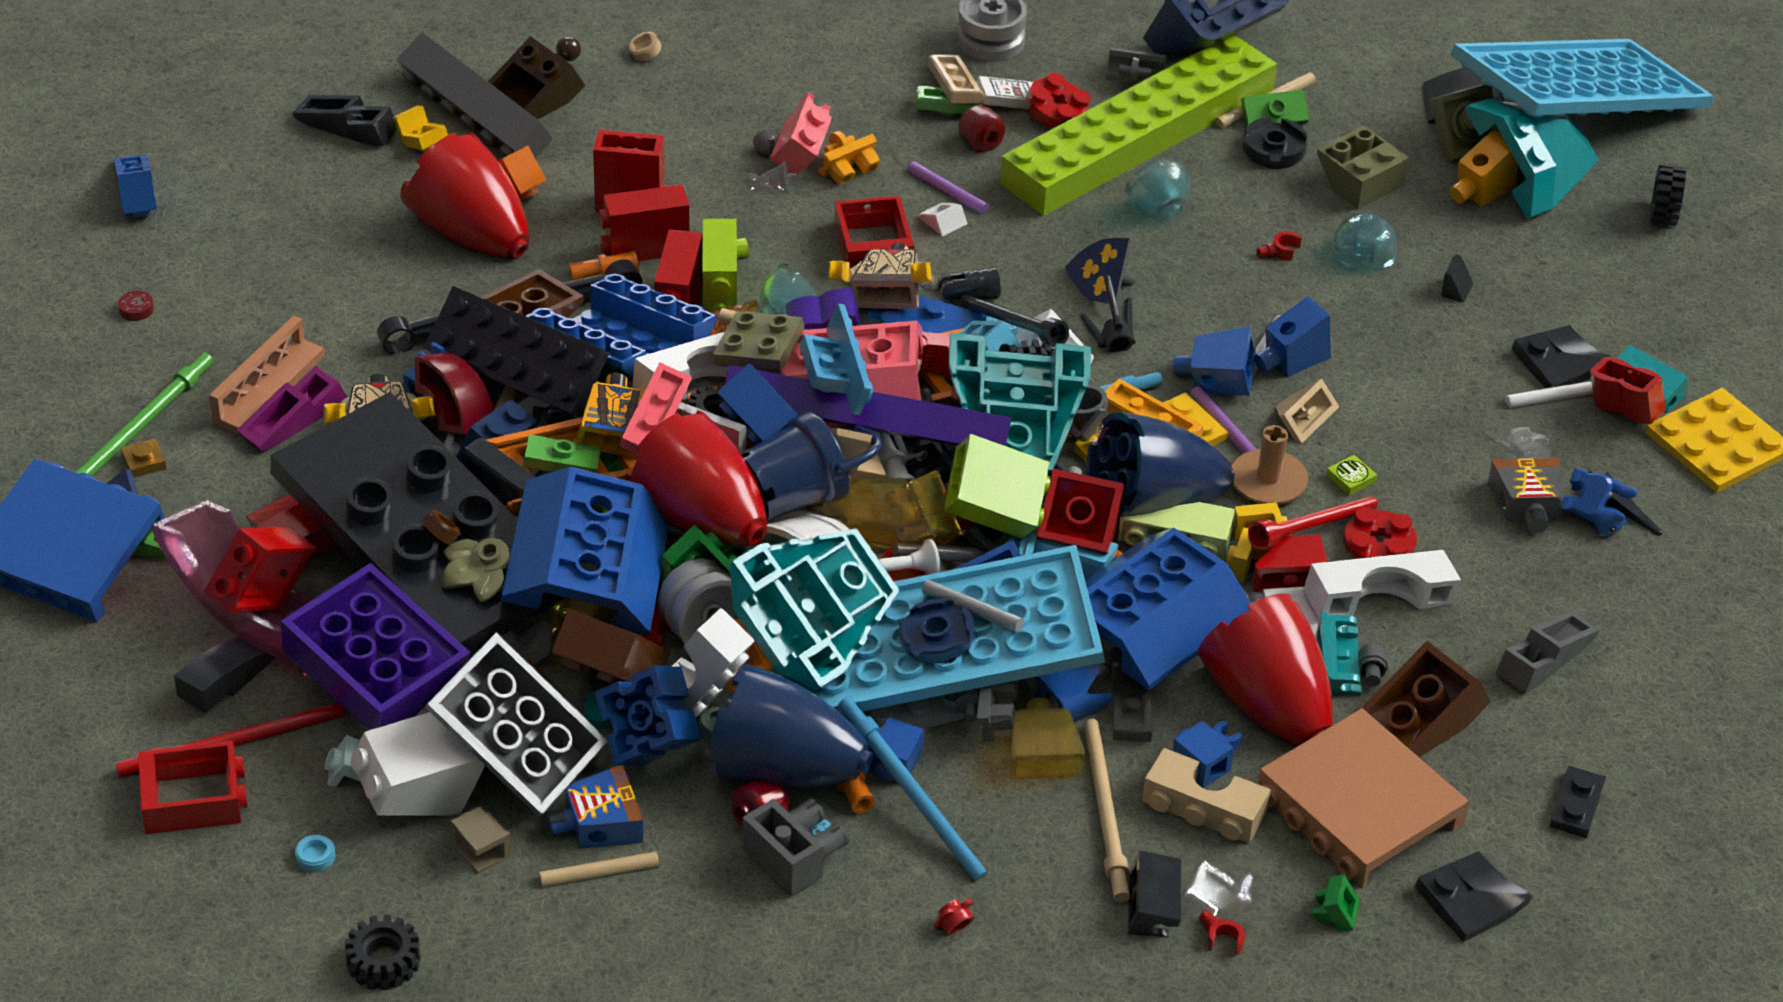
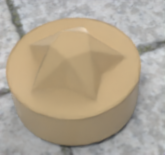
(644, 46)

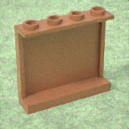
(1360, 795)

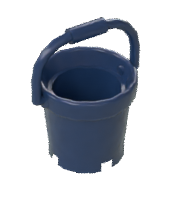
(804, 465)

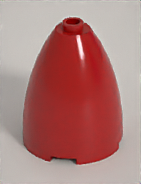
(468, 198)
(700, 480)
(1272, 668)

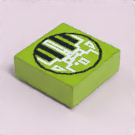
(1351, 475)

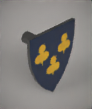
(1095, 262)

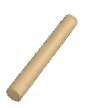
(599, 869)

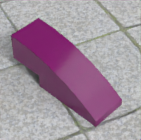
(291, 409)

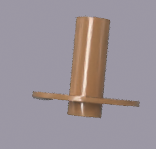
(1270, 472)

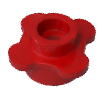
(954, 916)

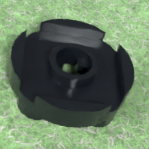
(1263, 147)

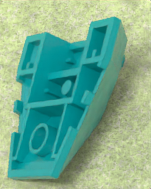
(1547, 149)
(1031, 389)
(811, 602)

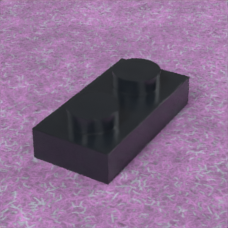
(1577, 801)

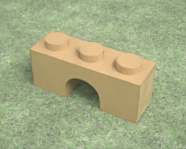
(1231, 811)

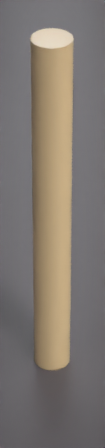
(1237, 114)

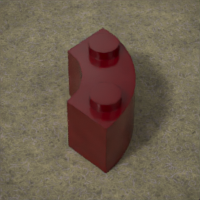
(456, 391)

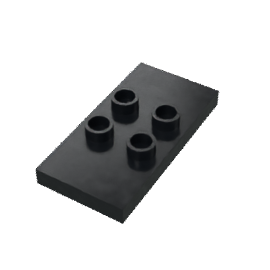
(372, 486)

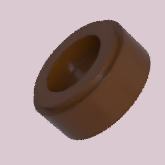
(441, 526)

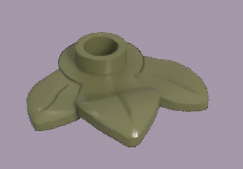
(473, 568)

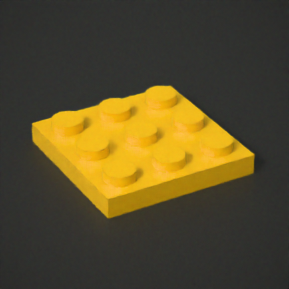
(1718, 439)

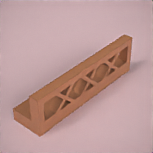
(286, 364)

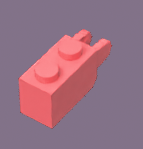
(802, 135)

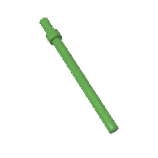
(183, 379)

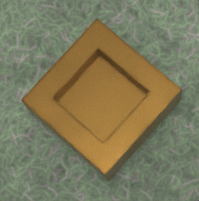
(143, 457)

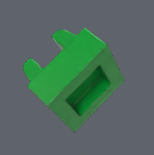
(1338, 903)

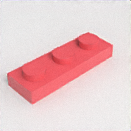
(657, 403)

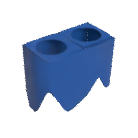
(1070, 691)

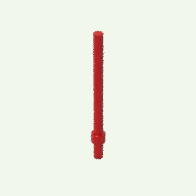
(253, 732)

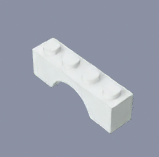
(689, 358)
(1419, 577)
(716, 655)

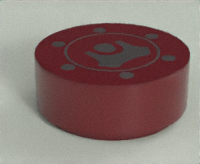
(136, 305)

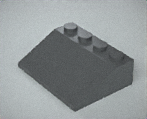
(516, 724)

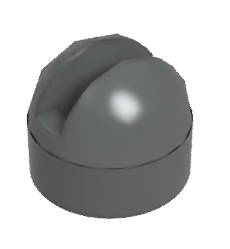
(765, 139)

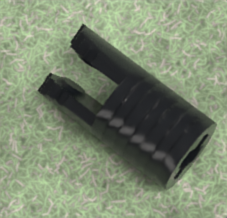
(976, 283)

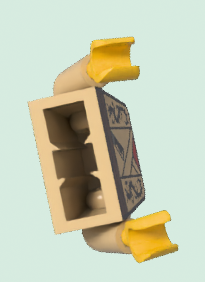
(885, 278)
(377, 386)

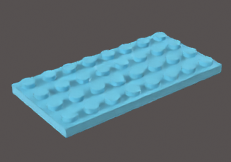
(1581, 76)
(1039, 587)

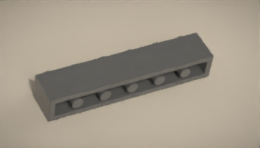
(472, 97)

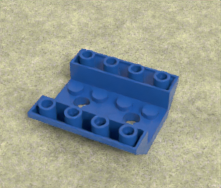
(631, 322)
(562, 530)
(1167, 608)

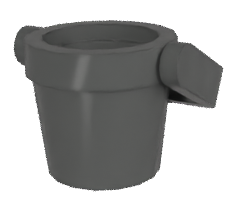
(1089, 413)

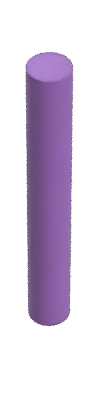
(947, 188)
(1215, 412)

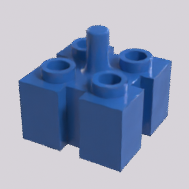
(648, 715)

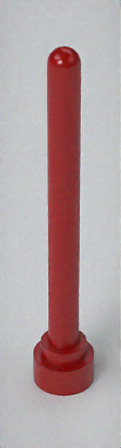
(1267, 533)

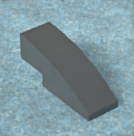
(1545, 650)

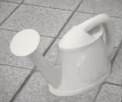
(808, 525)

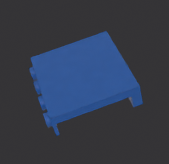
(69, 536)

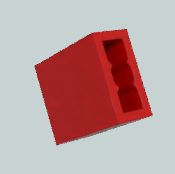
(626, 163)
(642, 220)

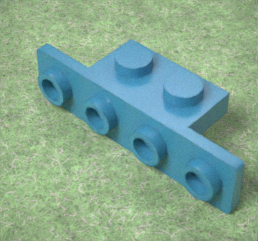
(836, 361)

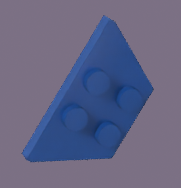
(931, 314)

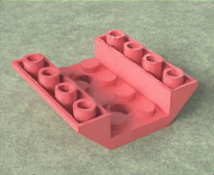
(889, 357)

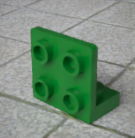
(698, 545)

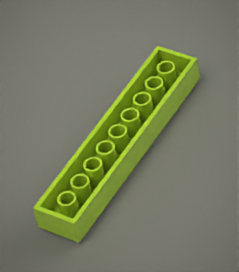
(1135, 124)

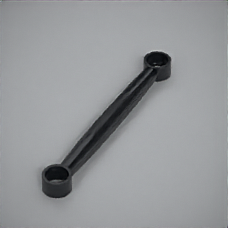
(421, 329)

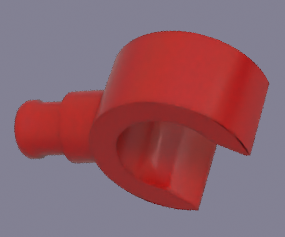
(1277, 248)
(1218, 927)

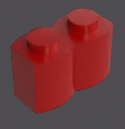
(1627, 390)

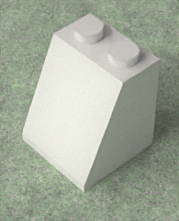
(415, 768)

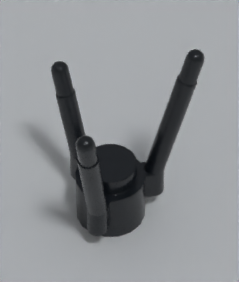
(1116, 333)

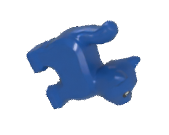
(1593, 498)

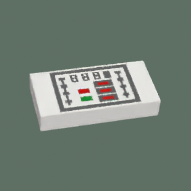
(1004, 92)

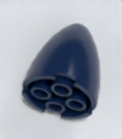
(1164, 461)
(784, 735)

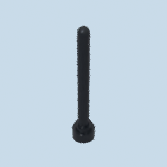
(1049, 330)

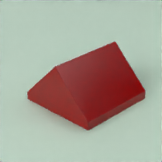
(1081, 511)

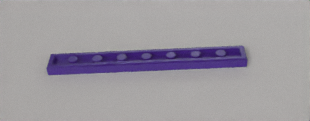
(889, 412)

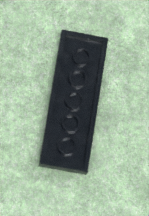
(518, 351)

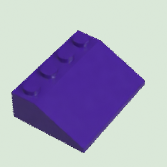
(372, 648)

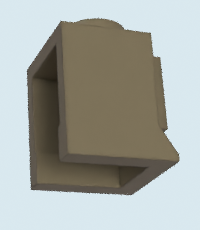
(480, 839)

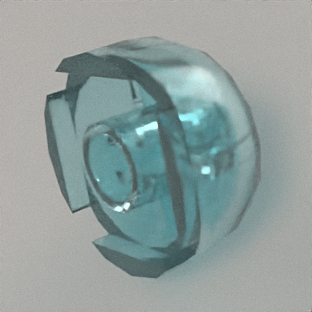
(1160, 189)
(1365, 243)
(782, 287)

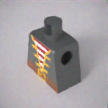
(1527, 490)

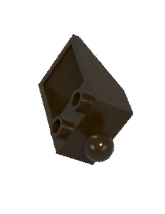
(539, 77)

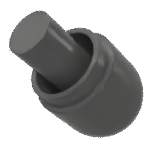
(1372, 656)

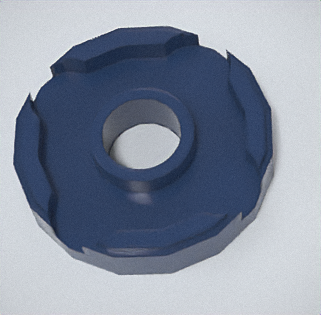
(940, 646)

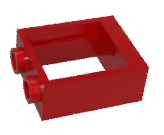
(882, 212)
(681, 266)
(262, 557)
(188, 763)

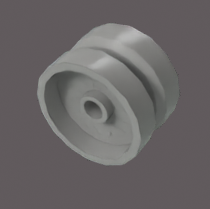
(991, 28)
(694, 595)

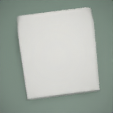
(944, 217)

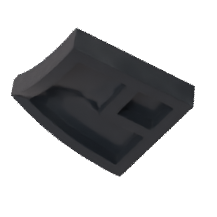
(1557, 356)
(1471, 895)

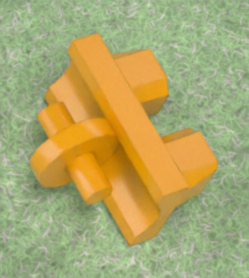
(846, 151)

